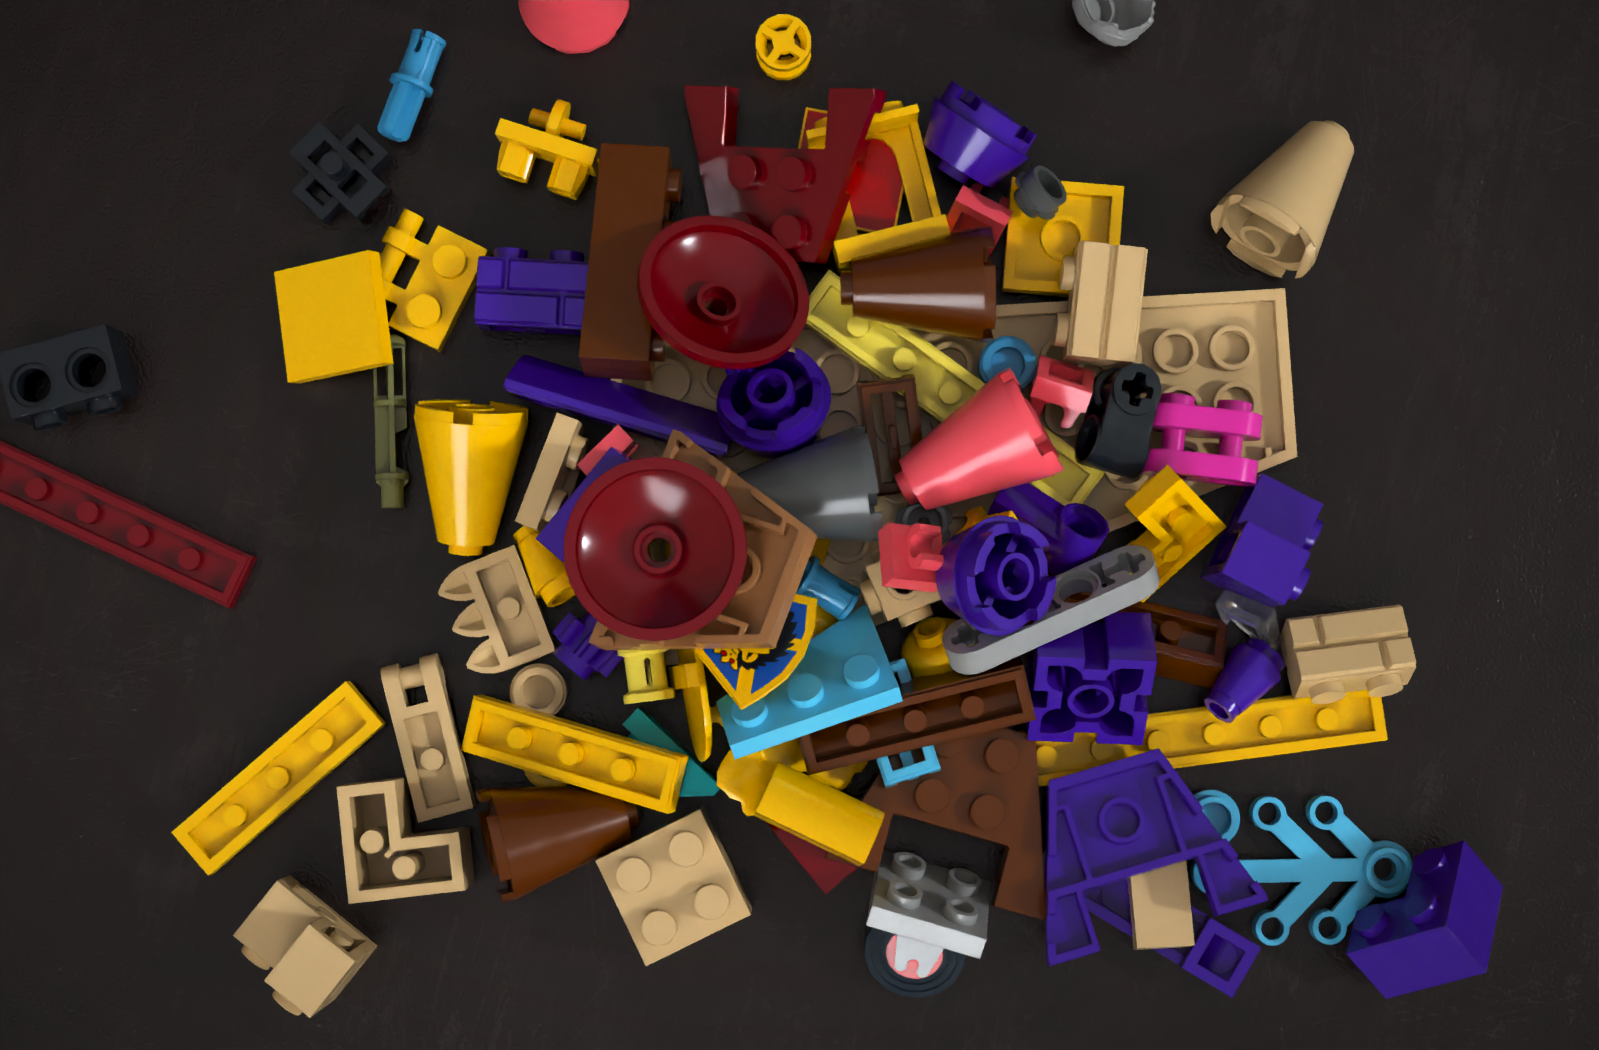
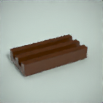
(886, 387)

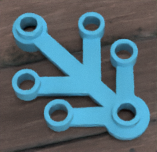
(1317, 870)

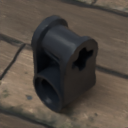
(1119, 423)

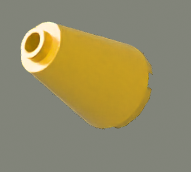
(469, 467)

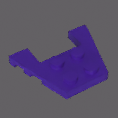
(1122, 825)

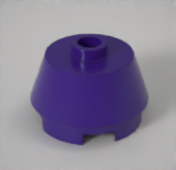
(975, 137)
(775, 404)
(996, 575)

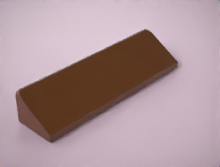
(1186, 643)
(931, 713)

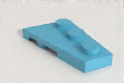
(835, 681)

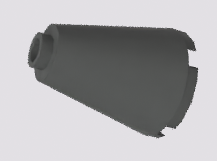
(826, 486)

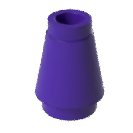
(1245, 678)

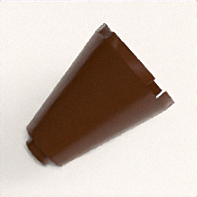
(928, 285)
(548, 832)

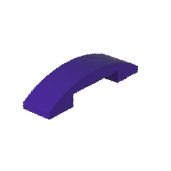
(1219, 953)

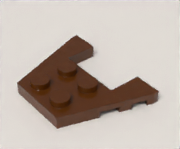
(983, 792)

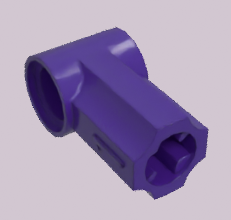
(1071, 530)

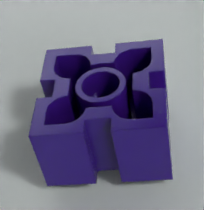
(1094, 681)

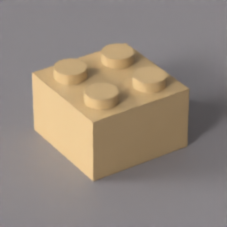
(674, 885)

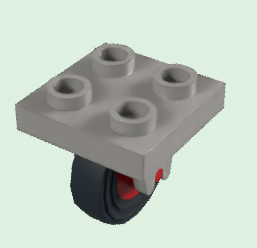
(923, 924)

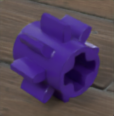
(577, 651)

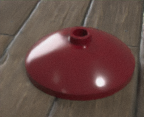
(728, 270)
(612, 539)

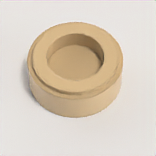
(540, 688)

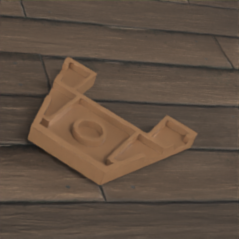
(773, 570)

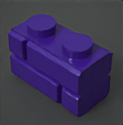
(531, 293)

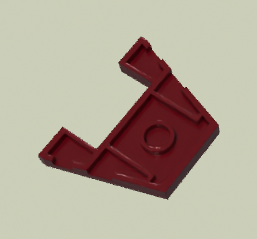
(783, 191)

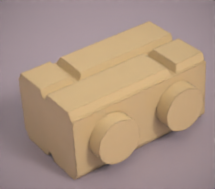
(1102, 304)
(1348, 653)

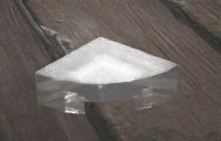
(1250, 616)

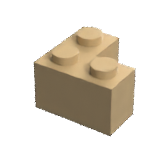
(385, 855)
(306, 946)

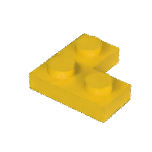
(1175, 522)

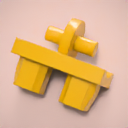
(524, 144)

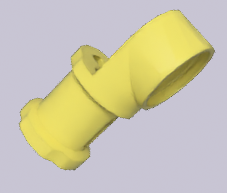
(636, 676)

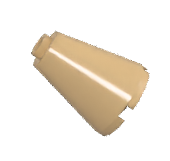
(1287, 201)

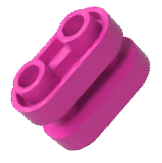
(1229, 422)

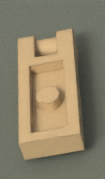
(428, 739)

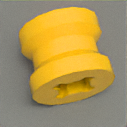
(779, 37)

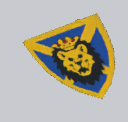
(755, 672)

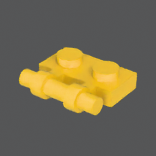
(439, 284)

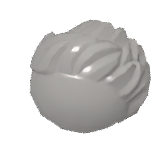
(1114, 20)

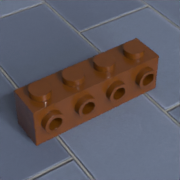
(629, 211)

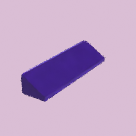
(615, 404)

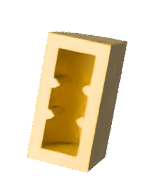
(820, 814)

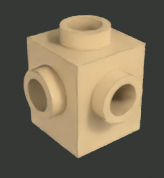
(891, 604)

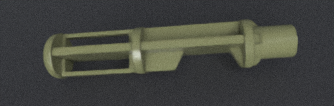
(390, 419)

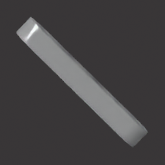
(1061, 617)

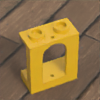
(900, 131)

